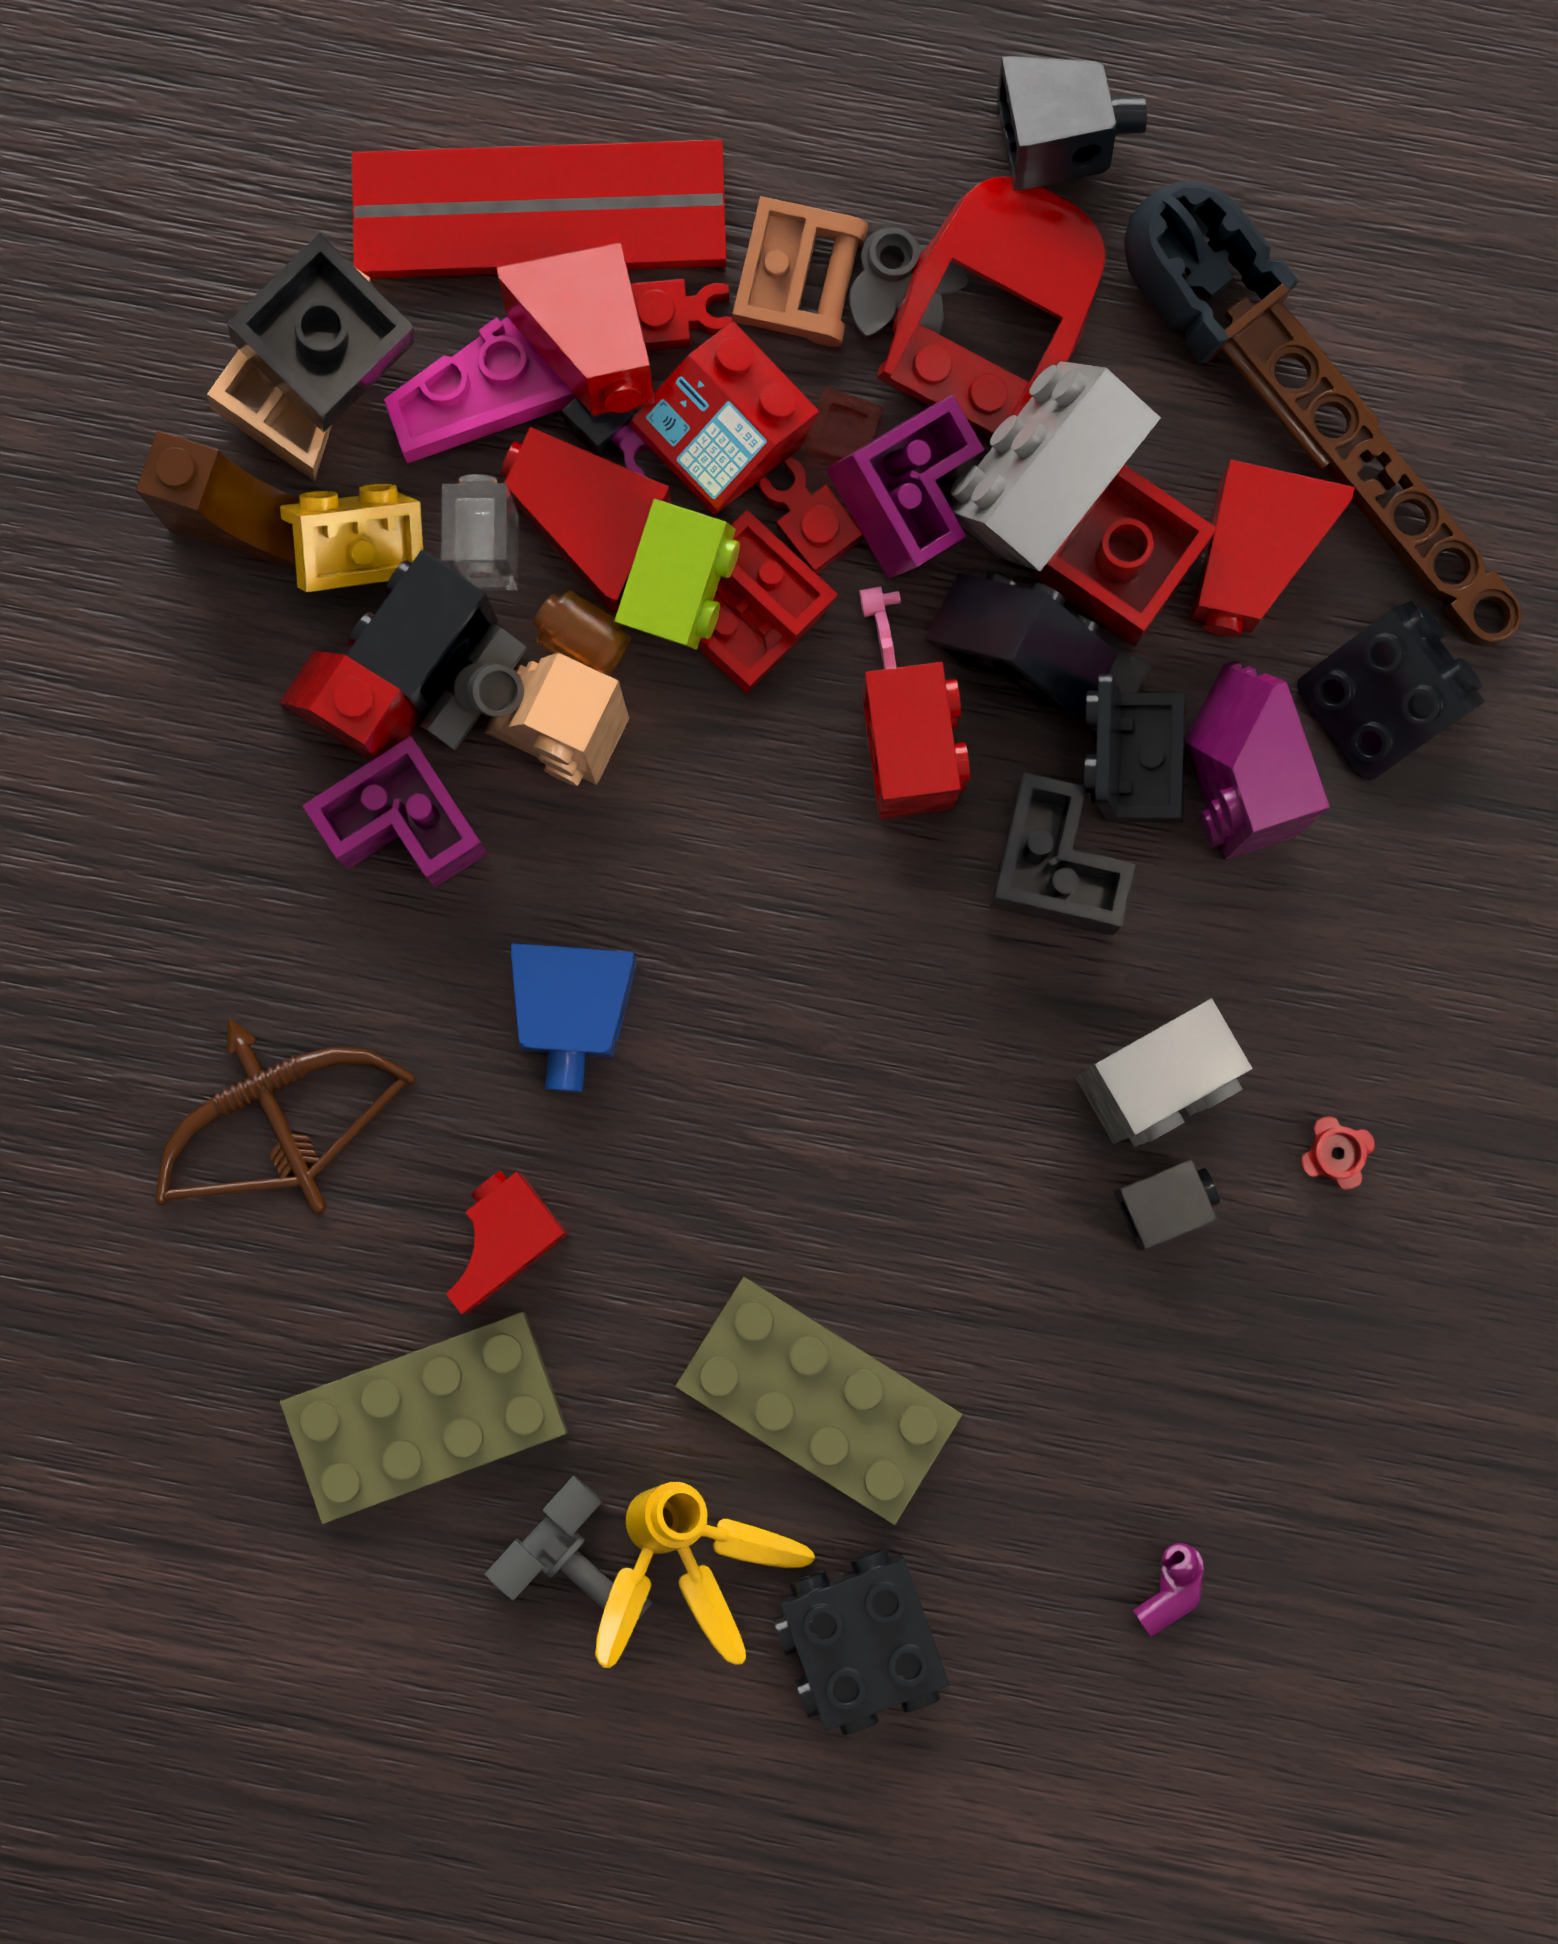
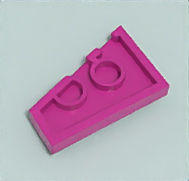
(475, 393)

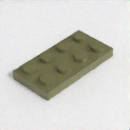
(819, 1400)
(423, 1417)

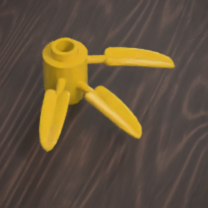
(672, 1520)

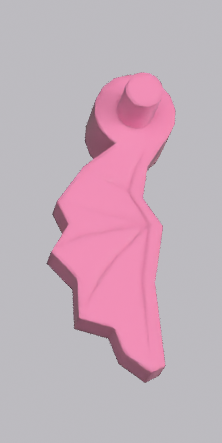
(873, 604)

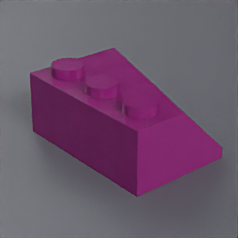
(1253, 763)

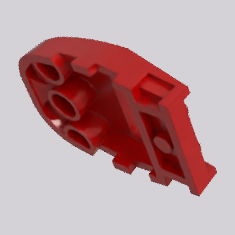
(1023, 244)

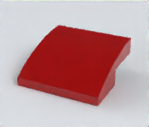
(763, 605)

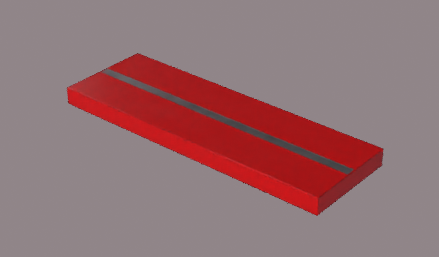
(527, 203)

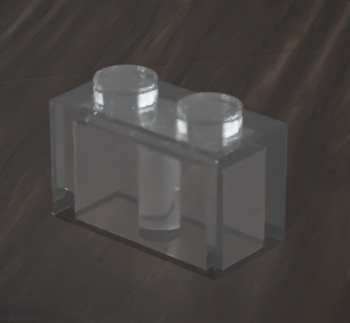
(480, 532)

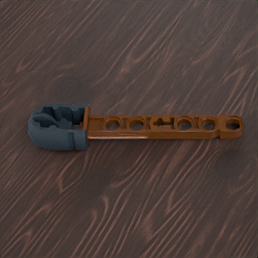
(1168, 239)

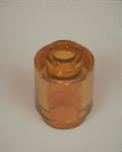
(581, 632)

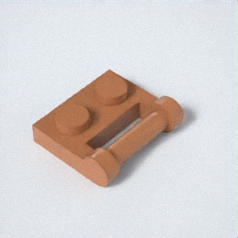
(779, 267)

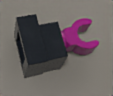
(604, 431)

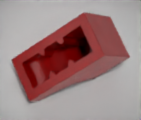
(509, 1235)

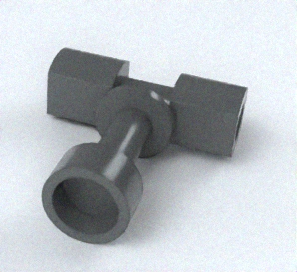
(482, 687)
(554, 1548)

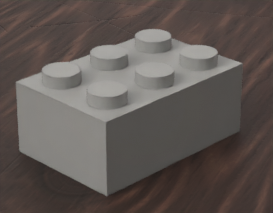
(1051, 462)
(1177, 1066)

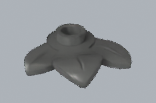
(881, 290)

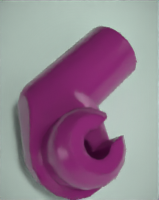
(1179, 1589)

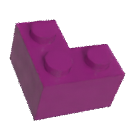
(894, 486)
(395, 799)

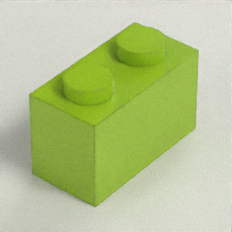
(678, 575)

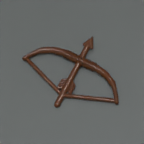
(291, 1150)

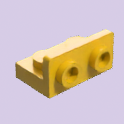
(353, 537)

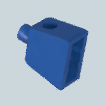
(570, 1006)

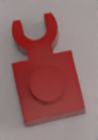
(669, 314)
(815, 523)

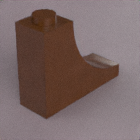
(216, 501)

